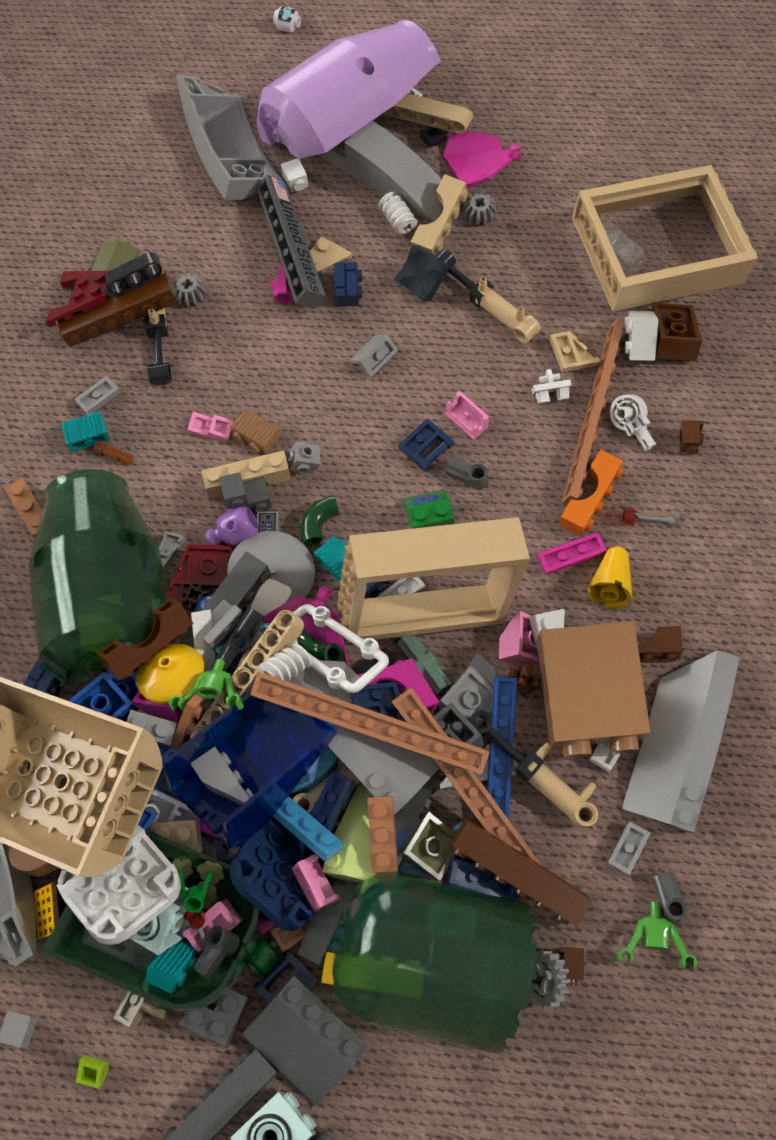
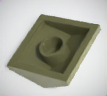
(113, 255)
(431, 847)

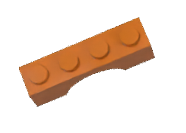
(579, 513)

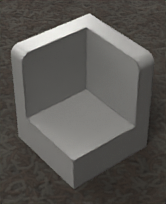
(17, 1029)

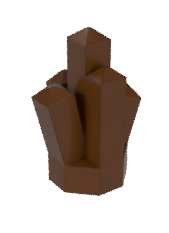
(526, 682)

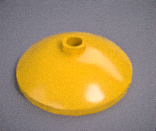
(169, 673)

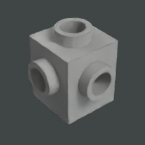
(303, 457)

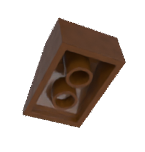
(677, 332)

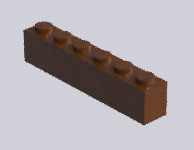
(118, 310)
(520, 871)

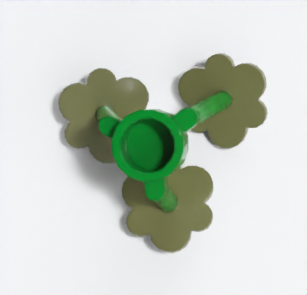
(203, 894)

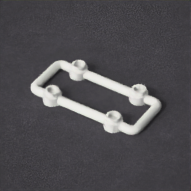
(369, 650)

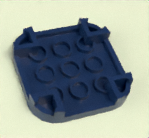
(266, 877)

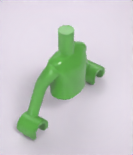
(210, 686)
(655, 936)

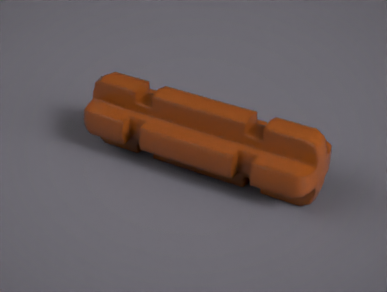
(113, 453)

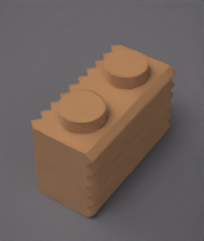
(255, 432)

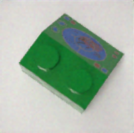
(429, 510)

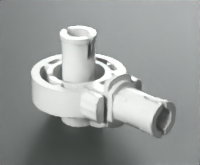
(635, 418)

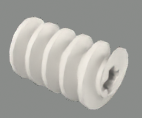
(397, 213)
(287, 662)

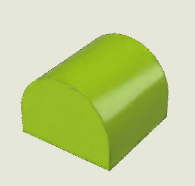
(92, 1071)

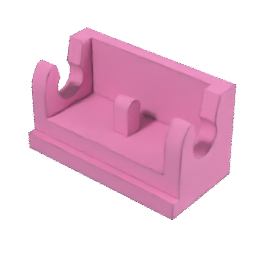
(467, 415)
(314, 883)
(220, 914)

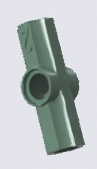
(426, 664)

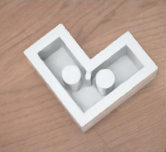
(642, 332)

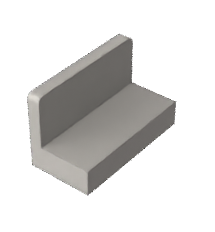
(374, 354)
(224, 620)

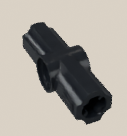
(247, 628)

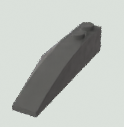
(407, 817)

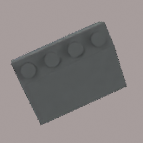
(305, 1040)

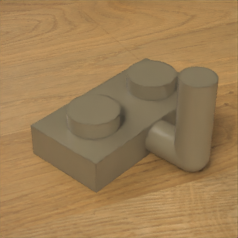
(133, 1009)

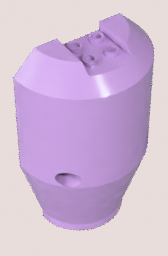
(343, 87)

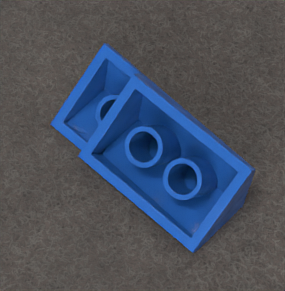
(108, 695)

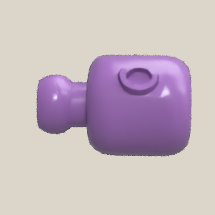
(233, 527)

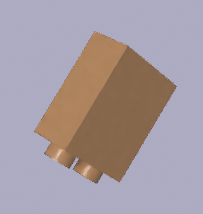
(593, 688)

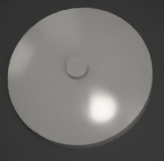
(286, 558)

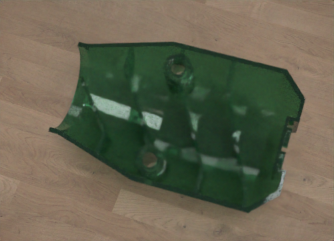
(91, 573)

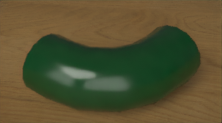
(315, 517)
(318, 649)

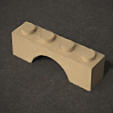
(450, 194)
(270, 466)

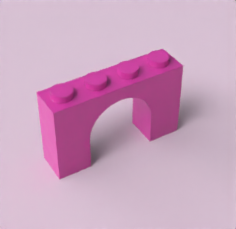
(408, 675)

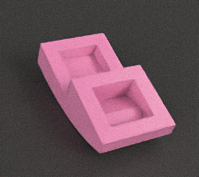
(210, 427)

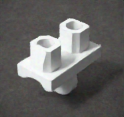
(542, 391)

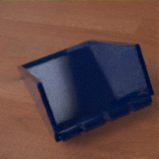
(269, 750)

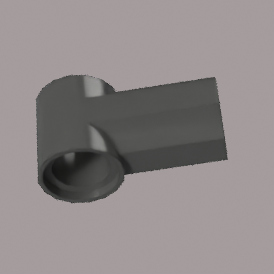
(466, 472)
(670, 895)
(219, 944)

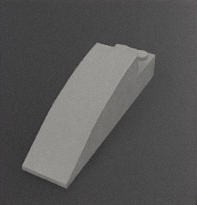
(387, 167)

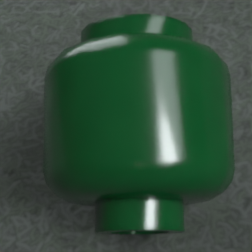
(263, 957)

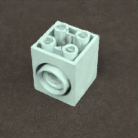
(164, 929)
(282, 1117)

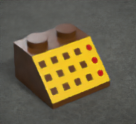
(48, 910)

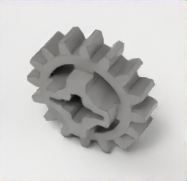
(549, 980)

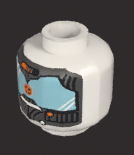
(286, 19)

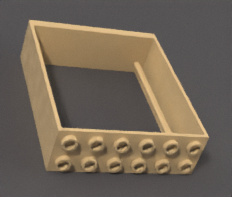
(672, 282)
(431, 552)

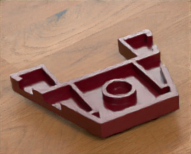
(88, 293)
(202, 566)

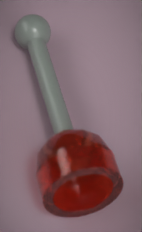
(631, 516)
(196, 921)

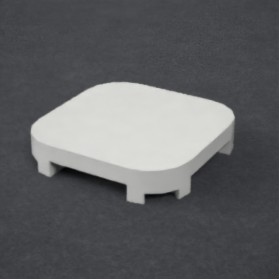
(125, 897)

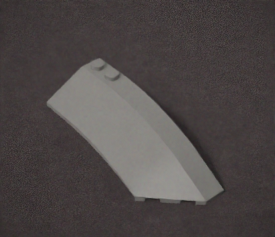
(376, 764)

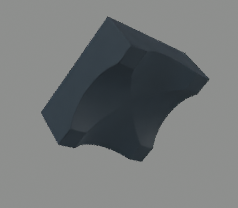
(422, 273)

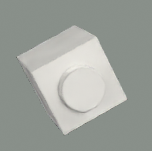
(294, 175)

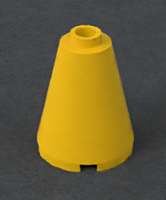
(612, 580)

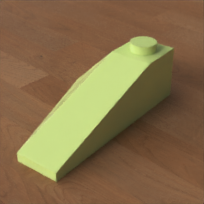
(354, 860)

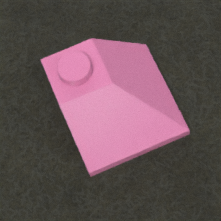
(518, 642)

